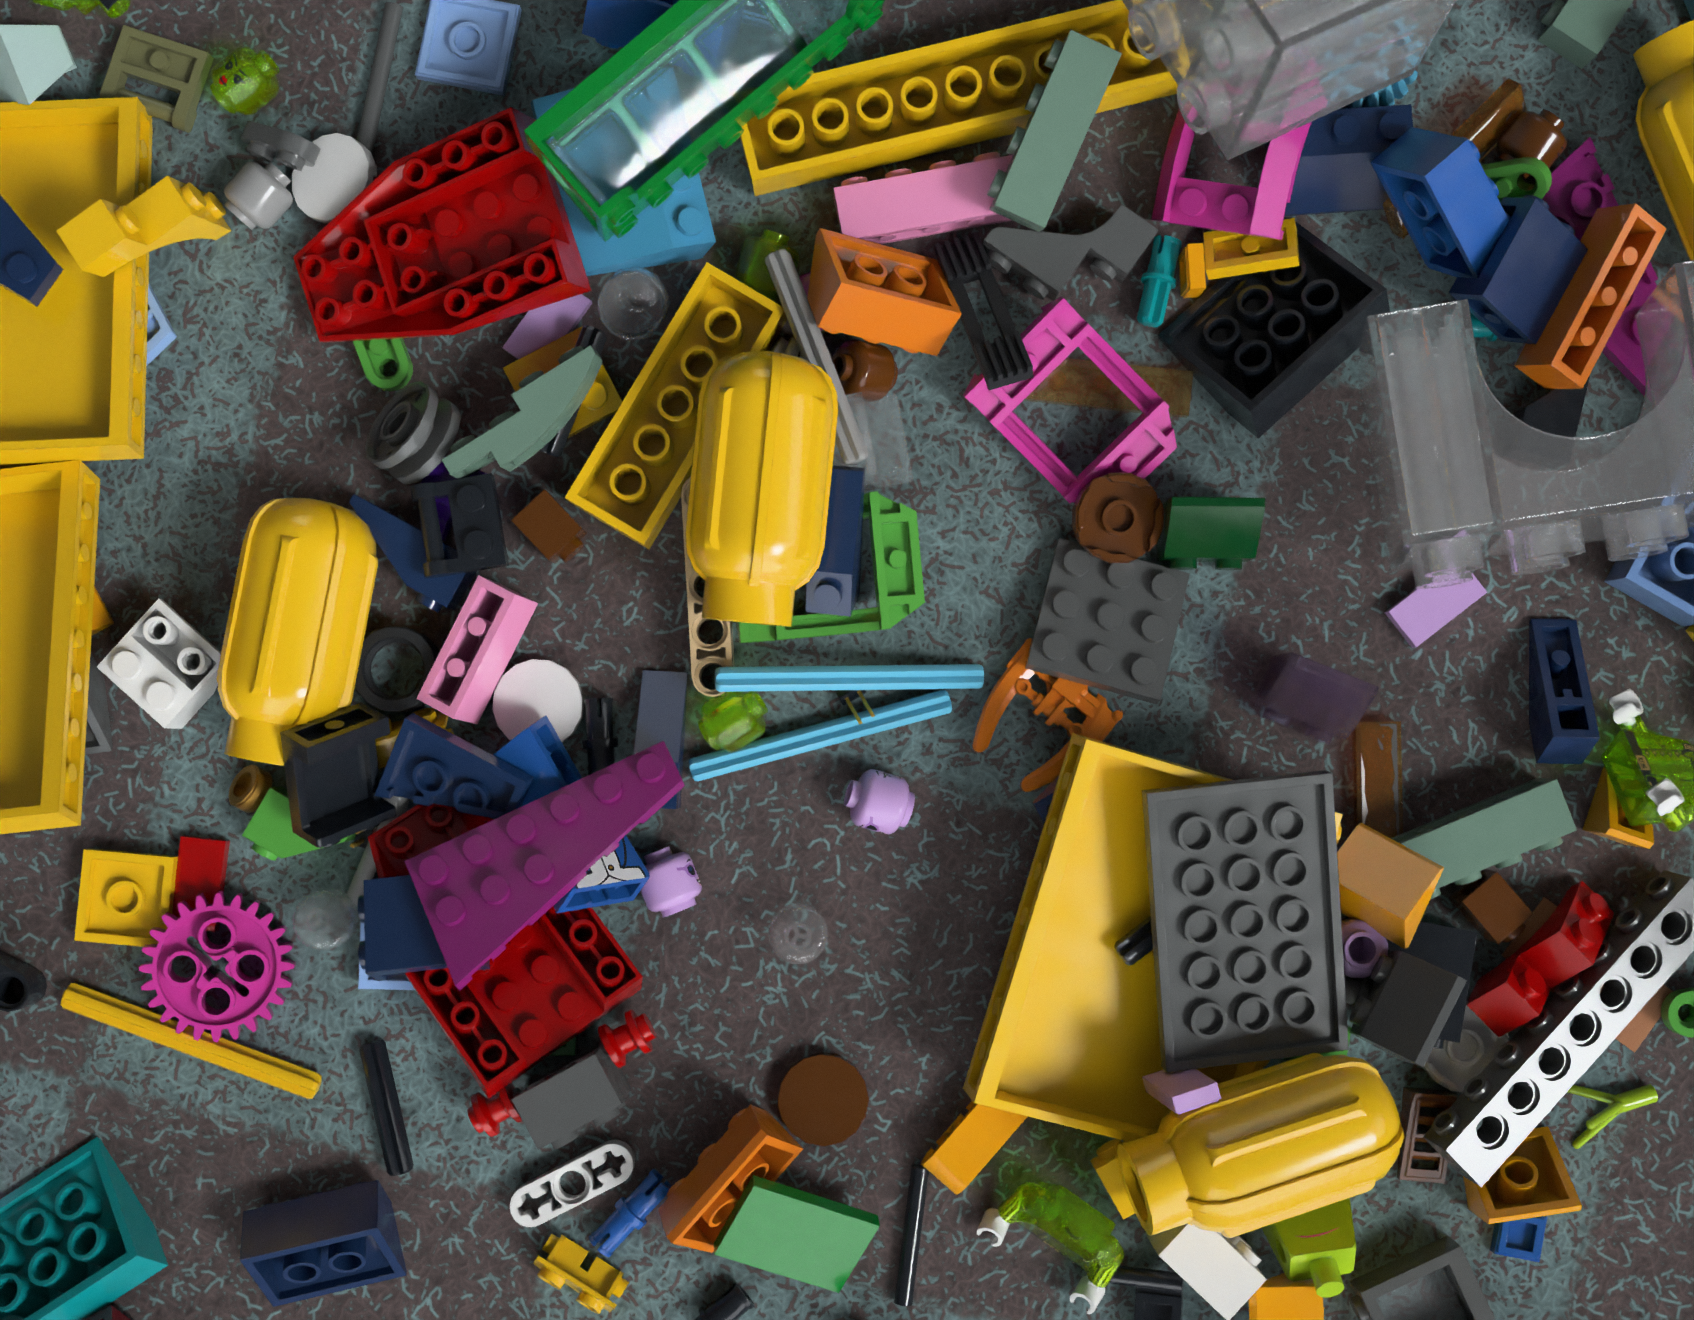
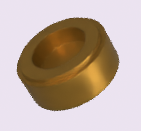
(249, 788)

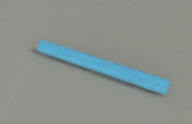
(849, 677)
(821, 735)

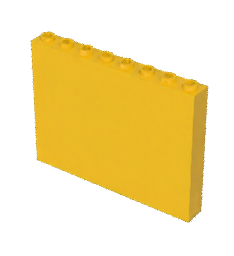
(81, 355)
(45, 640)
(1067, 1014)

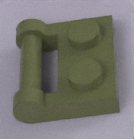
(162, 65)

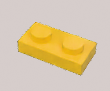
(1242, 254)

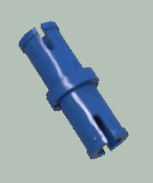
(630, 1213)

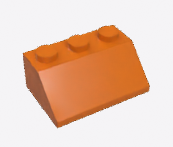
(880, 294)
(705, 1198)

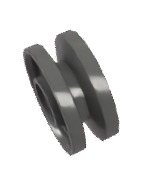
(413, 433)

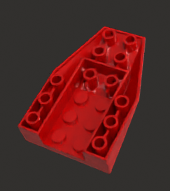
(445, 241)
(537, 991)

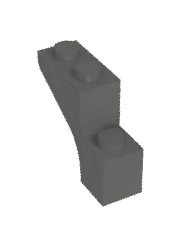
(1050, 259)

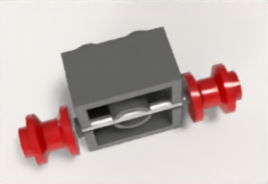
(571, 1094)

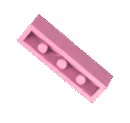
(920, 202)

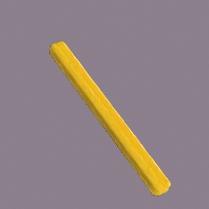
(221, 1053)

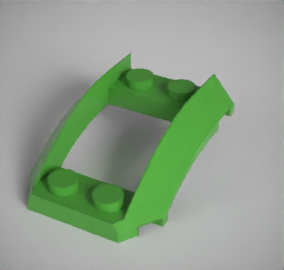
(896, 580)

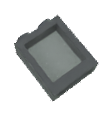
(1419, 1289)

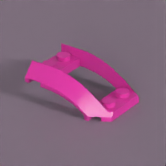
(1225, 205)
(1048, 344)

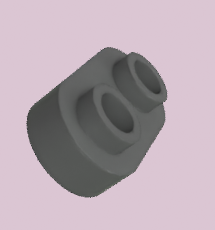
(287, 147)

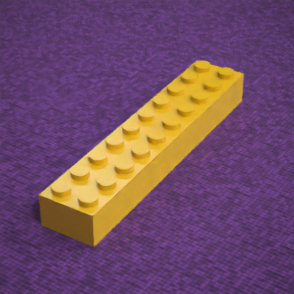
(933, 99)

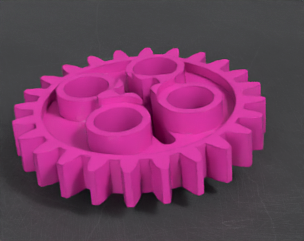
(186, 996)

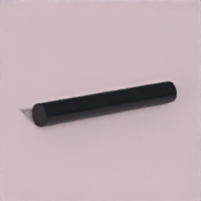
(911, 1235)

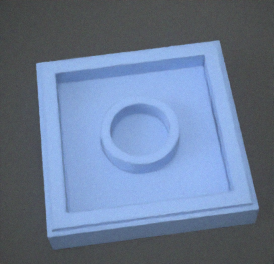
(469, 44)

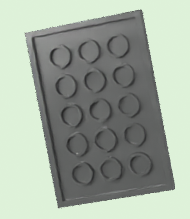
(1245, 920)

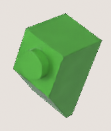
(272, 828)

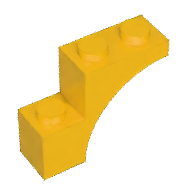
(166, 213)

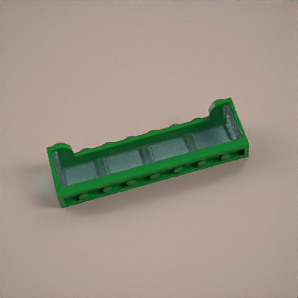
(682, 95)

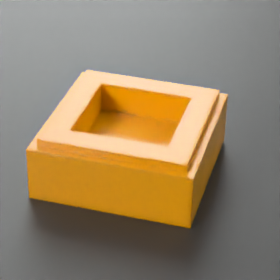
(1192, 270)

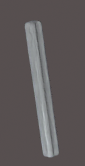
(814, 349)

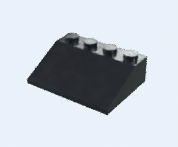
(1275, 333)

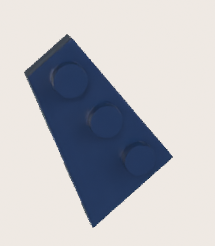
(24, 262)
(450, 772)

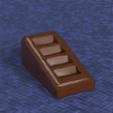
(1410, 1118)

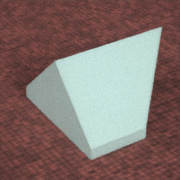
(31, 61)

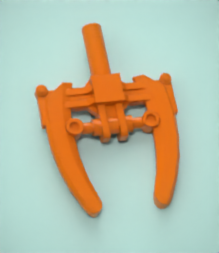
(1060, 695)

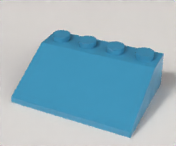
(663, 235)

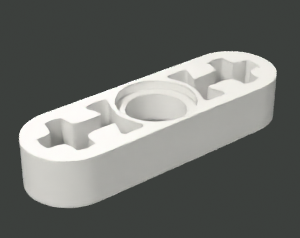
(537, 1187)

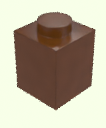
(550, 528)
(1492, 907)

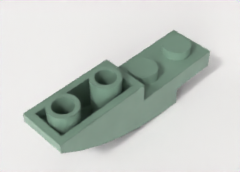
(545, 406)

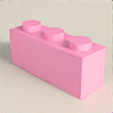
(477, 650)

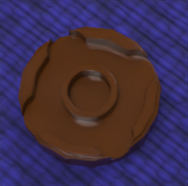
(1117, 517)
(823, 1099)

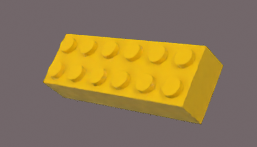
(649, 443)

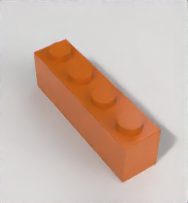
(1618, 252)

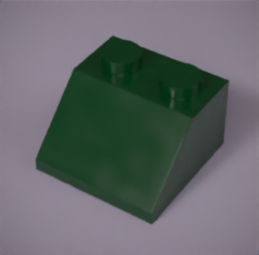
(1210, 531)

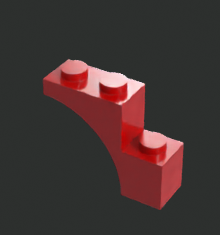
(1557, 951)

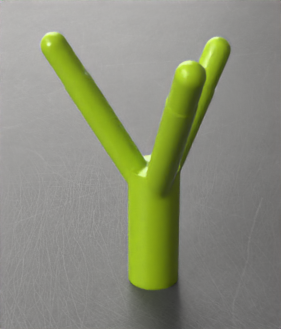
(1616, 1104)

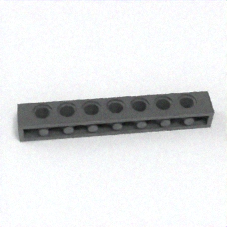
(1572, 1050)

